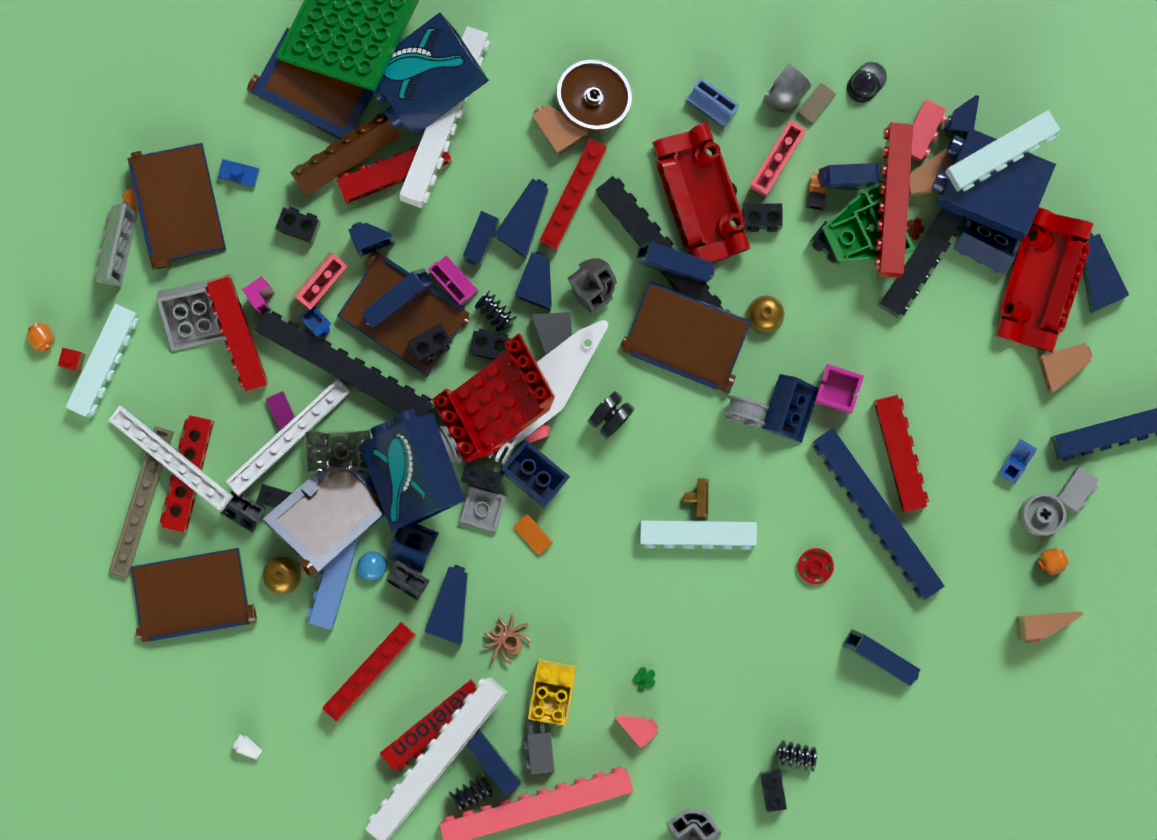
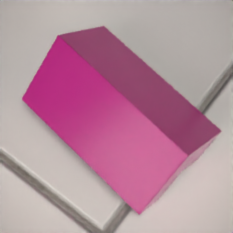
(453, 280)
(257, 293)

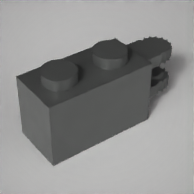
(540, 750)

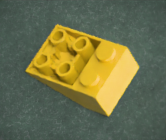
(552, 692)

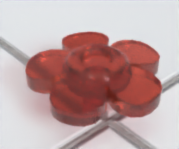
(915, 228)

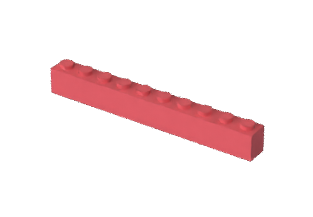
(538, 806)

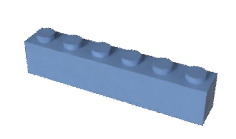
(331, 589)

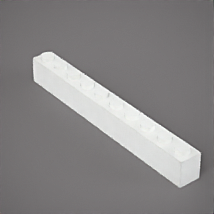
(437, 135)
(436, 759)

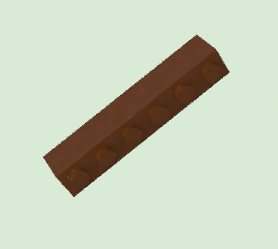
(345, 154)

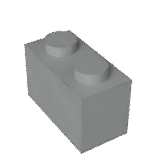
(1077, 490)

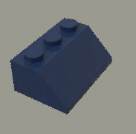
(987, 246)
(790, 408)
(535, 474)

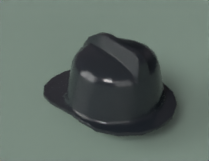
(866, 82)

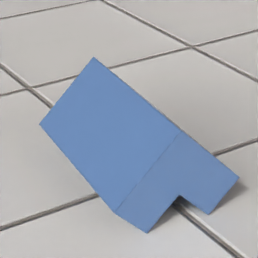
(712, 103)

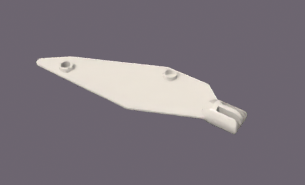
(562, 371)

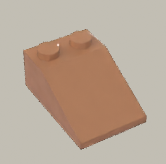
(1035, 627)

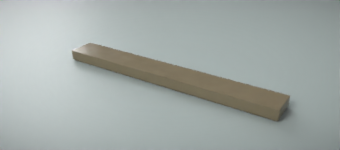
(138, 511)

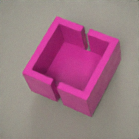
(838, 389)

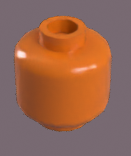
(40, 337)
(1053, 561)

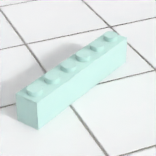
(1002, 151)
(102, 361)
(698, 533)

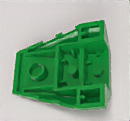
(854, 229)

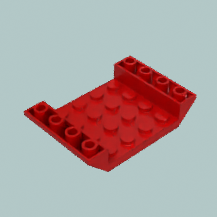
(496, 402)

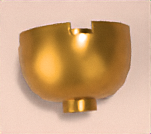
(766, 314)
(281, 575)

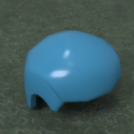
(371, 566)

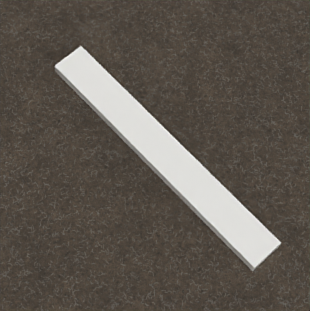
(287, 437)
(170, 458)

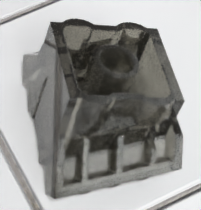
(336, 450)

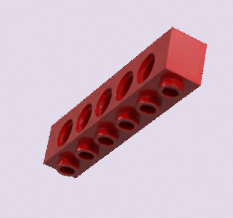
(186, 503)

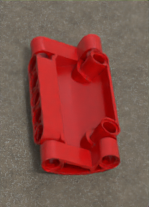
(701, 194)
(1044, 280)

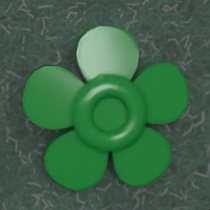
(645, 677)

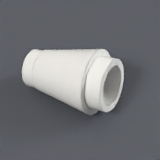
(246, 747)

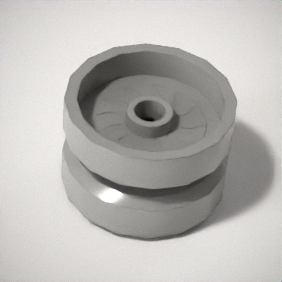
(1052, 508)

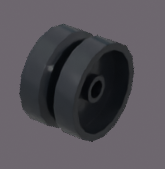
(608, 412)

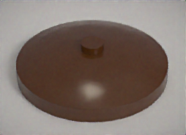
(593, 96)

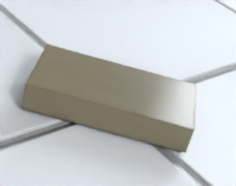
(816, 103)

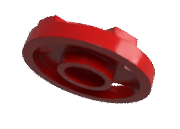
(815, 566)

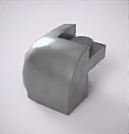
(787, 90)
(593, 284)
(693, 826)

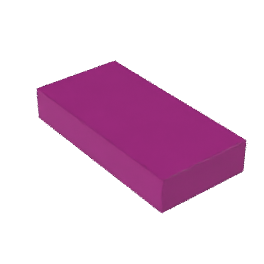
(280, 409)

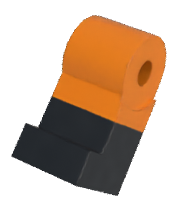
(816, 195)

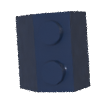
(961, 118)
(369, 238)
(413, 546)

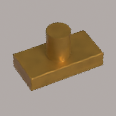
(700, 497)

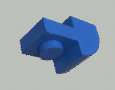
(1017, 461)

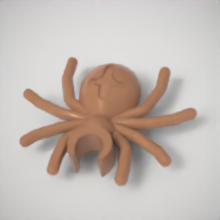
(507, 639)

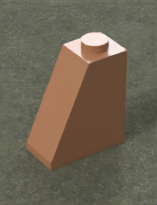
(557, 130)
(924, 176)
(1063, 365)

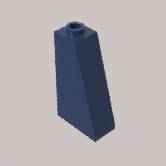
(523, 219)
(674, 262)
(1101, 277)
(397, 297)
(449, 609)
(881, 657)
(493, 762)

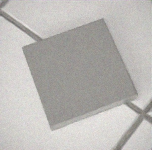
(482, 509)

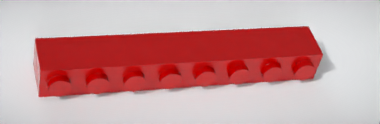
(894, 200)

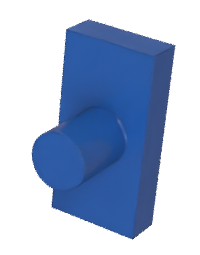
(238, 173)
(316, 321)

